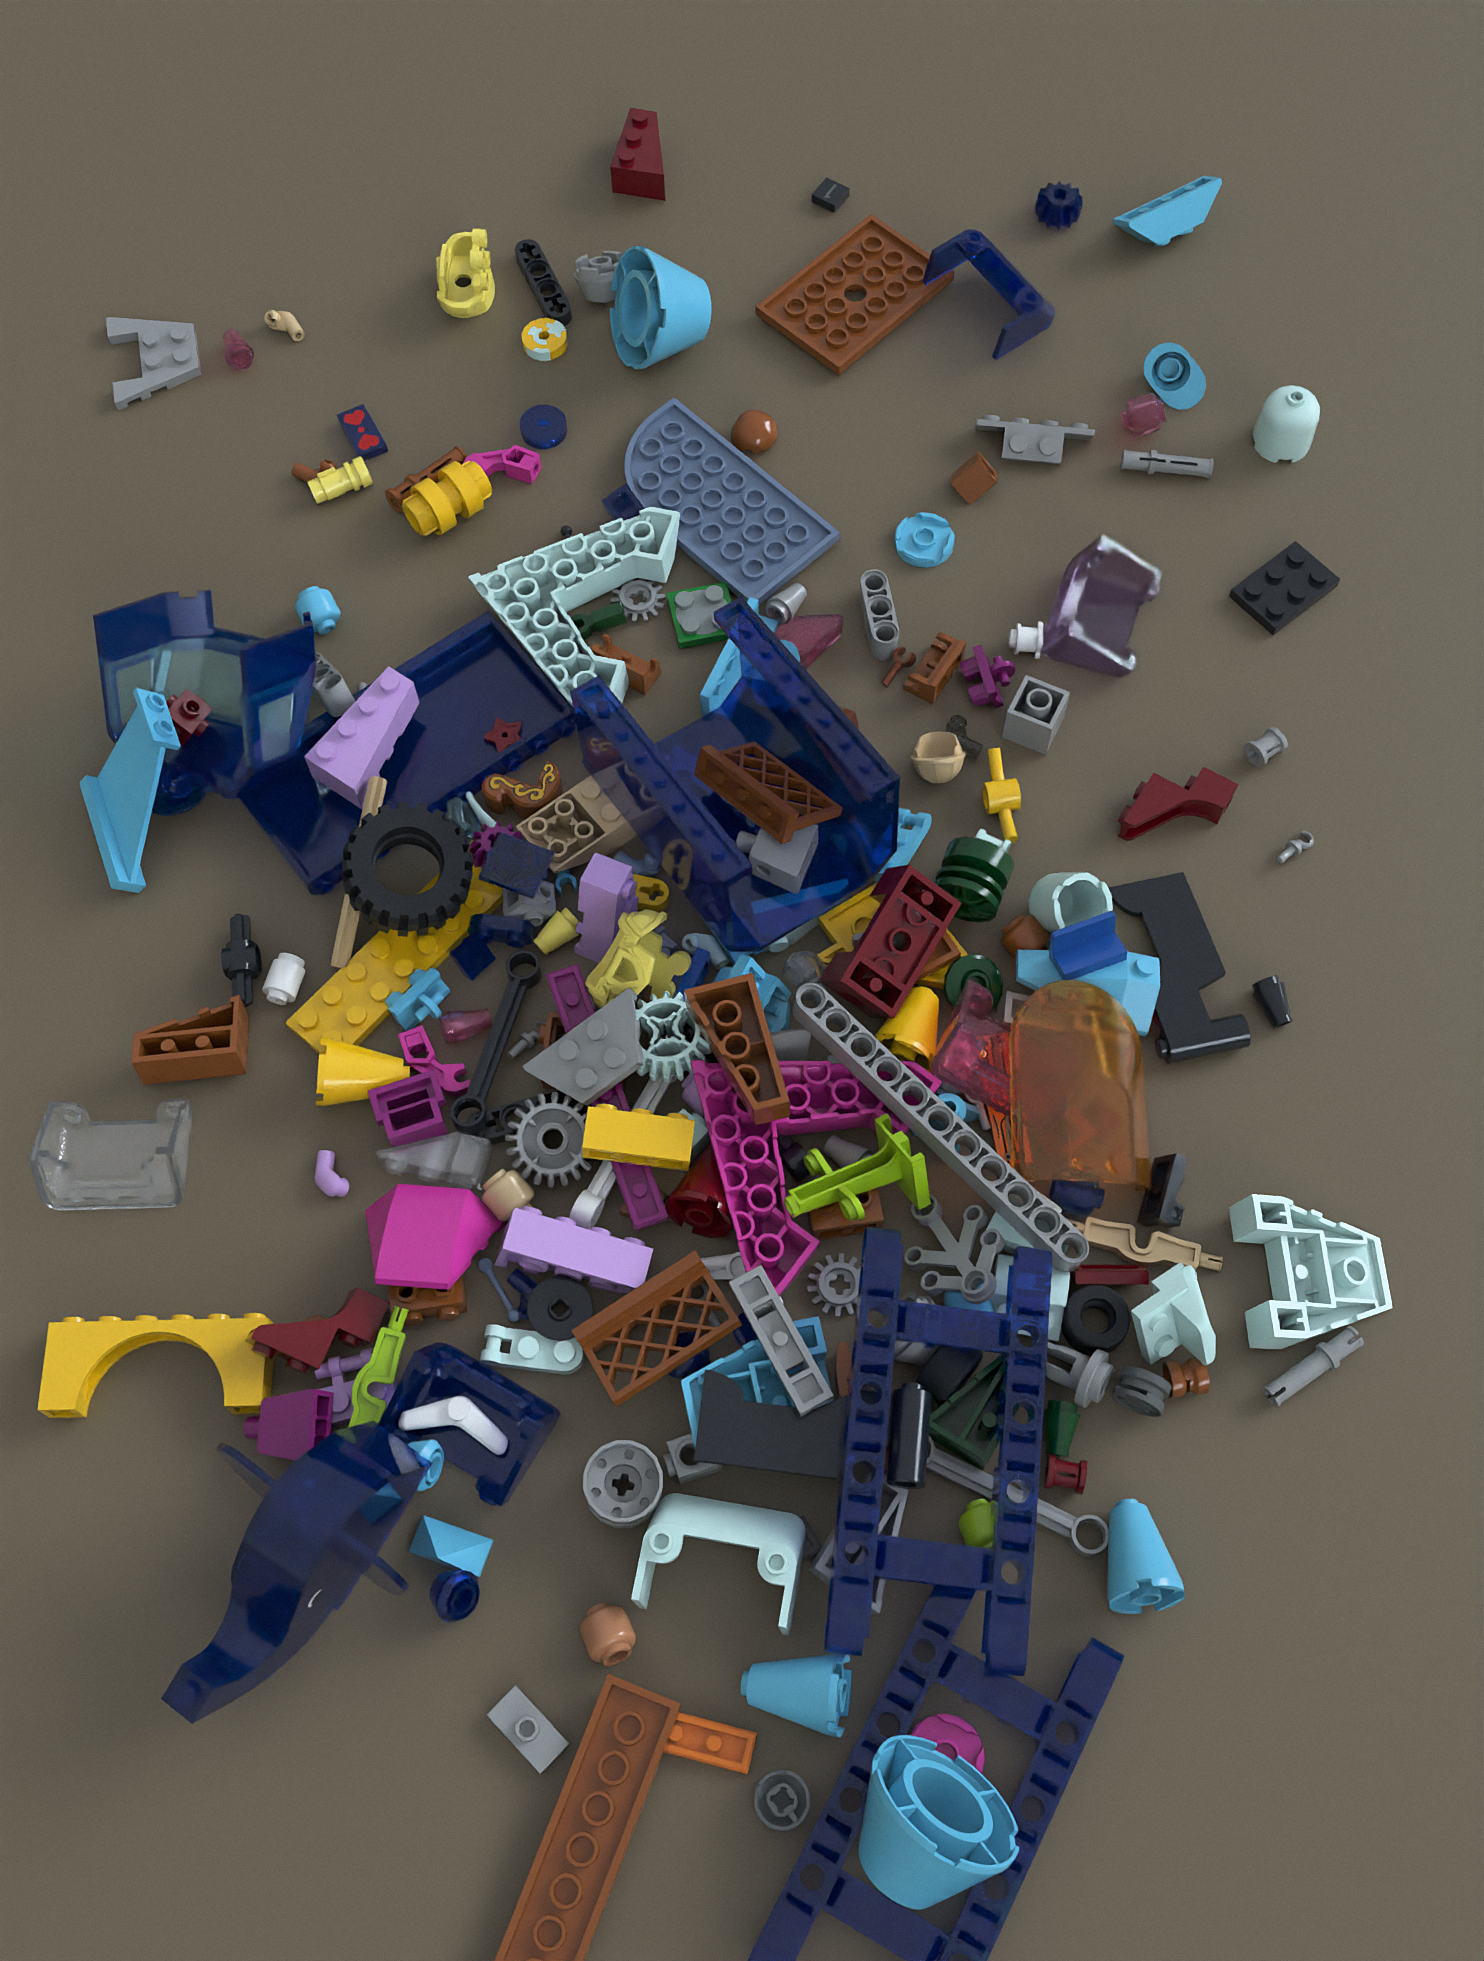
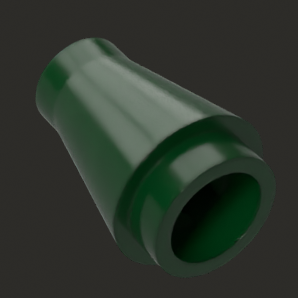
(1060, 1426)

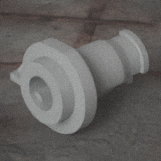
(1088, 1375)

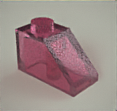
(811, 635)

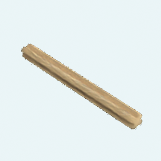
(349, 918)

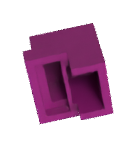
(410, 1108)

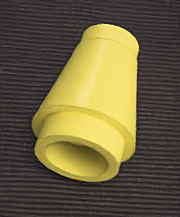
(557, 931)

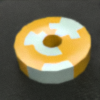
(547, 329)

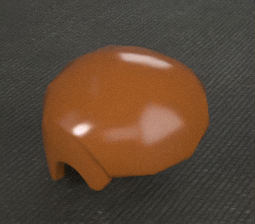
(754, 431)

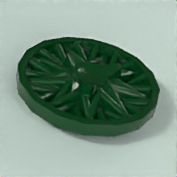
(976, 968)

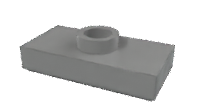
(528, 1729)

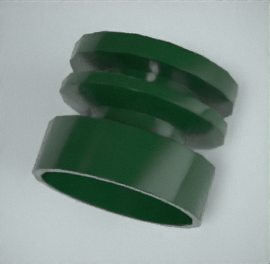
(975, 876)

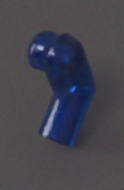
(524, 1286)

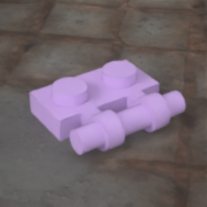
(342, 1390)

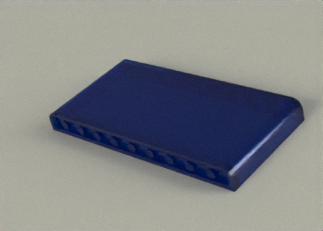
(440, 756)

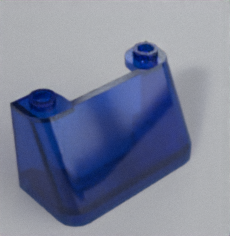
(523, 1417)

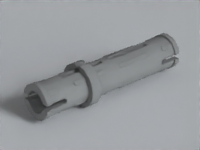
(1165, 463)
(1323, 1358)

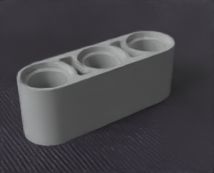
(878, 614)
(331, 688)

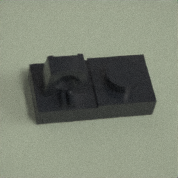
(1159, 1202)

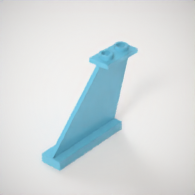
(126, 788)

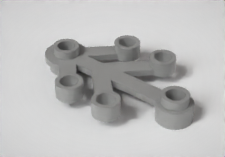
(957, 1254)

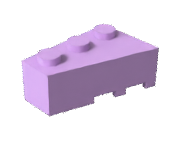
(604, 894)

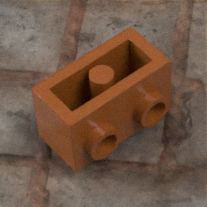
(831, 1223)
(429, 1302)

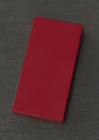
(1110, 1274)

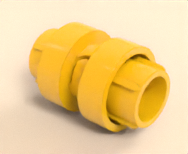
(459, 491)

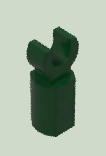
(600, 619)

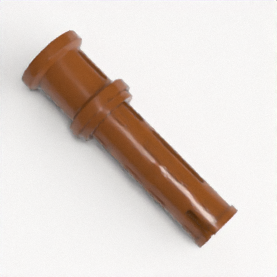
(397, 495)

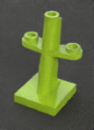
(888, 1165)

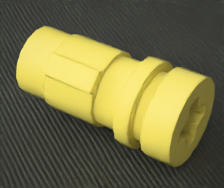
(337, 482)

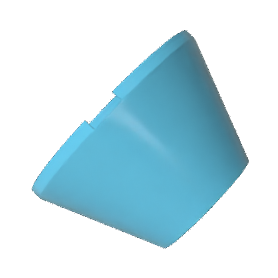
(656, 308)
(931, 1824)

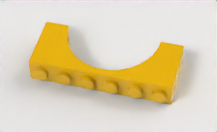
(83, 1352)

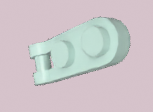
(531, 1351)

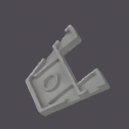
(166, 353)

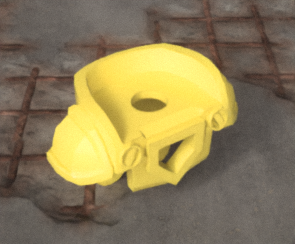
(465, 257)
(636, 960)

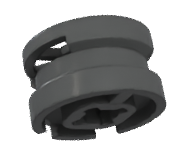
(1141, 1391)
(781, 1800)

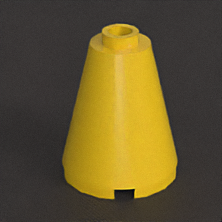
(914, 1028)
(350, 1071)

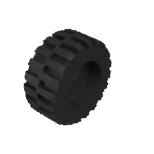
(416, 828)

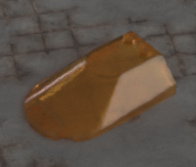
(1077, 1088)

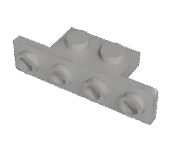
(1033, 441)

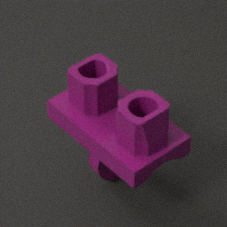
(980, 666)

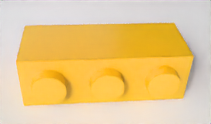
(638, 1137)

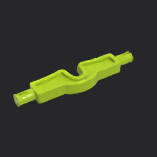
(380, 1369)

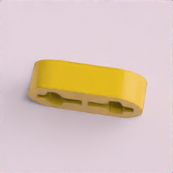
(645, 887)

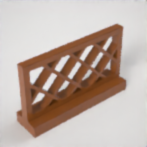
(759, 800)
(646, 1301)

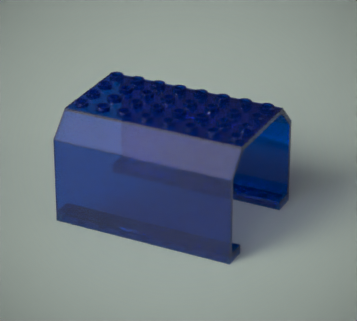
(697, 830)

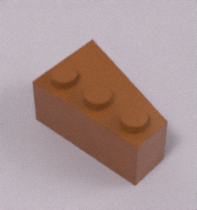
(196, 1047)

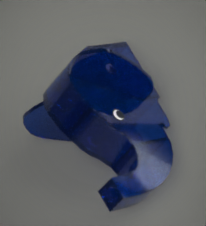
(301, 1558)

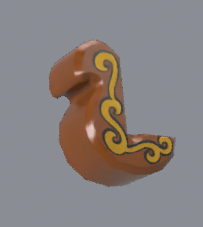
(522, 797)

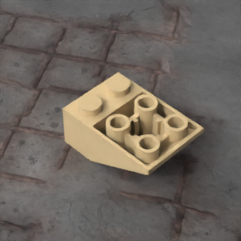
(577, 826)

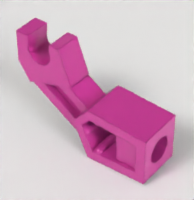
(516, 461)
(416, 1041)

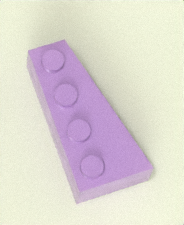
(364, 736)

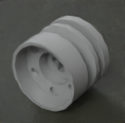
(608, 1467)

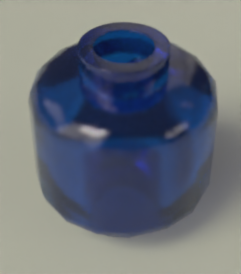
(1077, 1197)

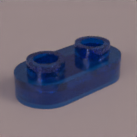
(502, 929)

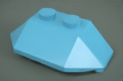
(1171, 213)

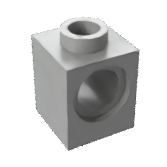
(677, 1467)

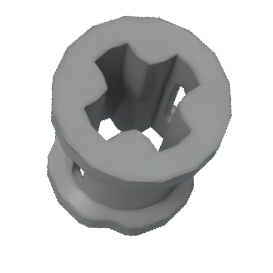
(1265, 747)

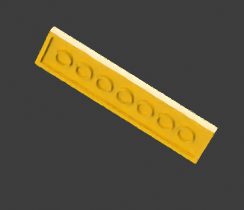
(355, 996)

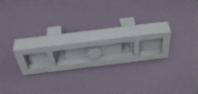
(781, 1340)

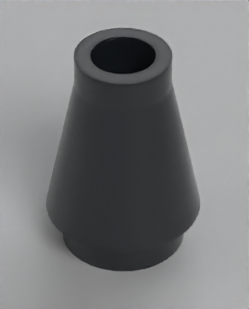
(1273, 1000)

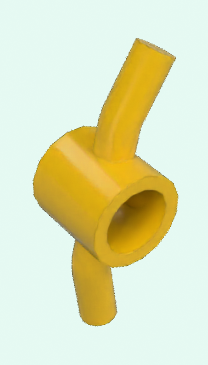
(1001, 795)

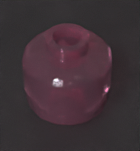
(1143, 414)

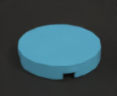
(924, 540)

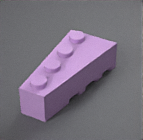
(573, 1251)

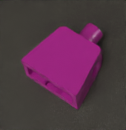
(291, 1423)

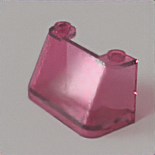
(975, 1050)

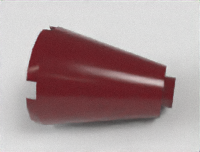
(701, 1199)

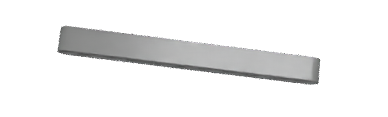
(943, 1141)

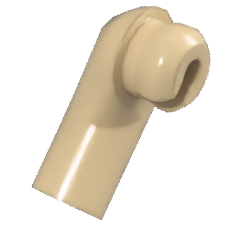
(284, 322)

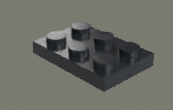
(1284, 588)

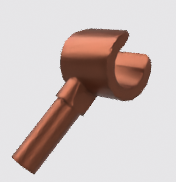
(898, 664)

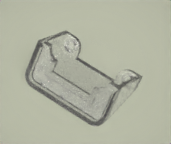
(111, 1162)

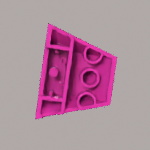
(427, 1234)

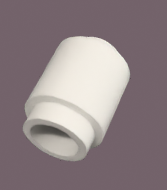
(284, 979)

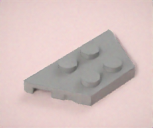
(594, 1052)

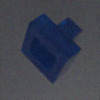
(472, 956)

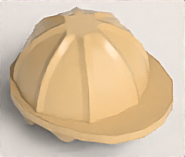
(938, 757)

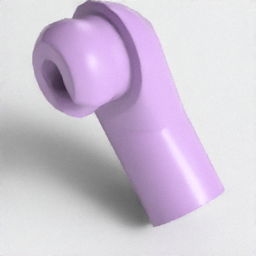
(326, 1178)

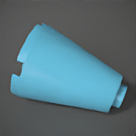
(1139, 1562)
(802, 1690)

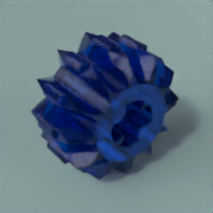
(1058, 205)

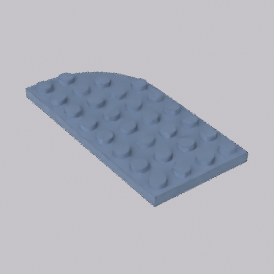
(730, 509)

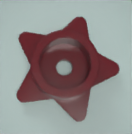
(501, 728)

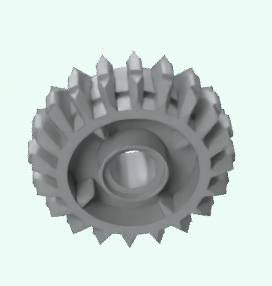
(530, 1139)

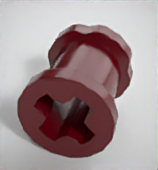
(1078, 1470)

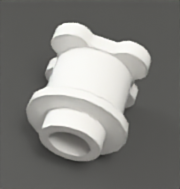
(1027, 639)

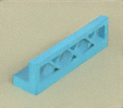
(727, 669)

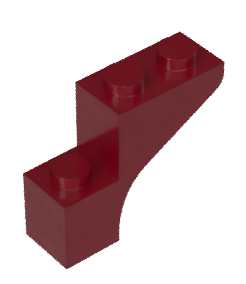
(1163, 801)
(308, 1341)

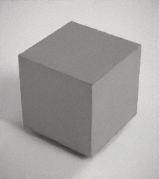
(1035, 714)

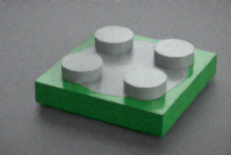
(694, 615)

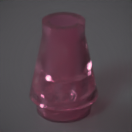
(237, 350)
(463, 1024)

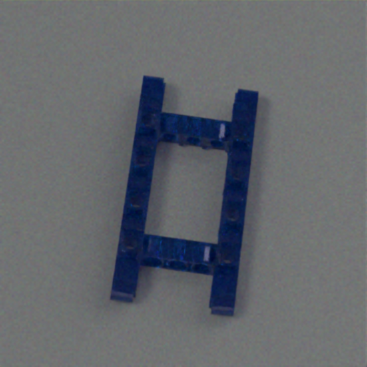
(865, 1438)
(901, 1698)

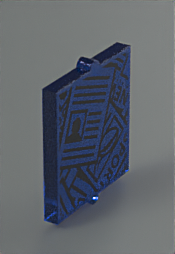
(516, 865)

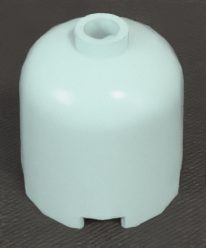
(1286, 424)
(1068, 899)

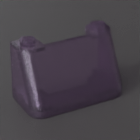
(1099, 608)

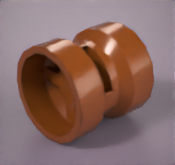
(1186, 1377)

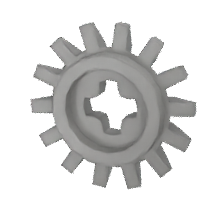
(649, 594)
(829, 1274)

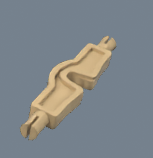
(1160, 1247)

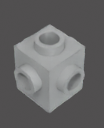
(528, 909)

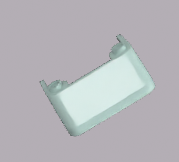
(775, 1533)

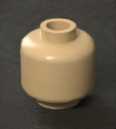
(505, 1192)

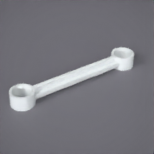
(592, 1201)

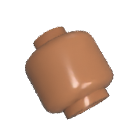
(607, 1634)

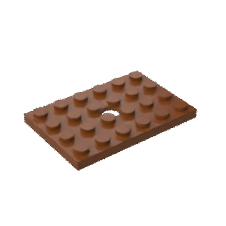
(829, 326)

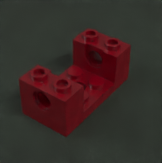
(875, 973)

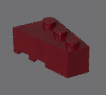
(638, 157)

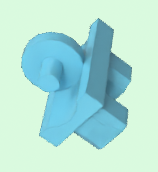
(419, 1000)

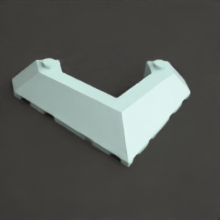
(539, 590)

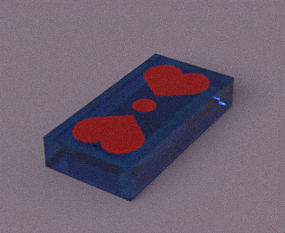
(362, 432)

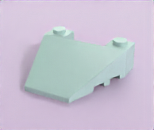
(1317, 1271)

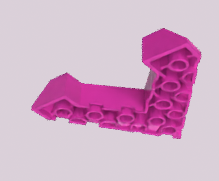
(748, 1158)

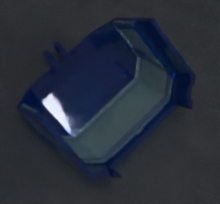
(250, 682)

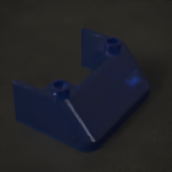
(1032, 306)

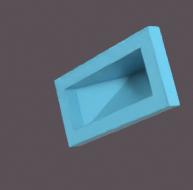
(451, 1546)

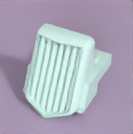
(1174, 1318)

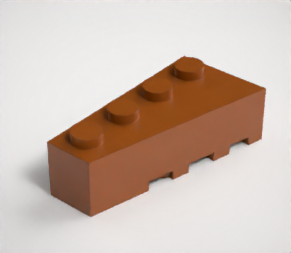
(739, 1037)

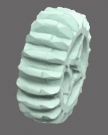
(683, 1051)

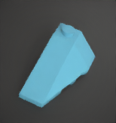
(1131, 982)

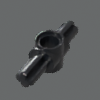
(241, 959)

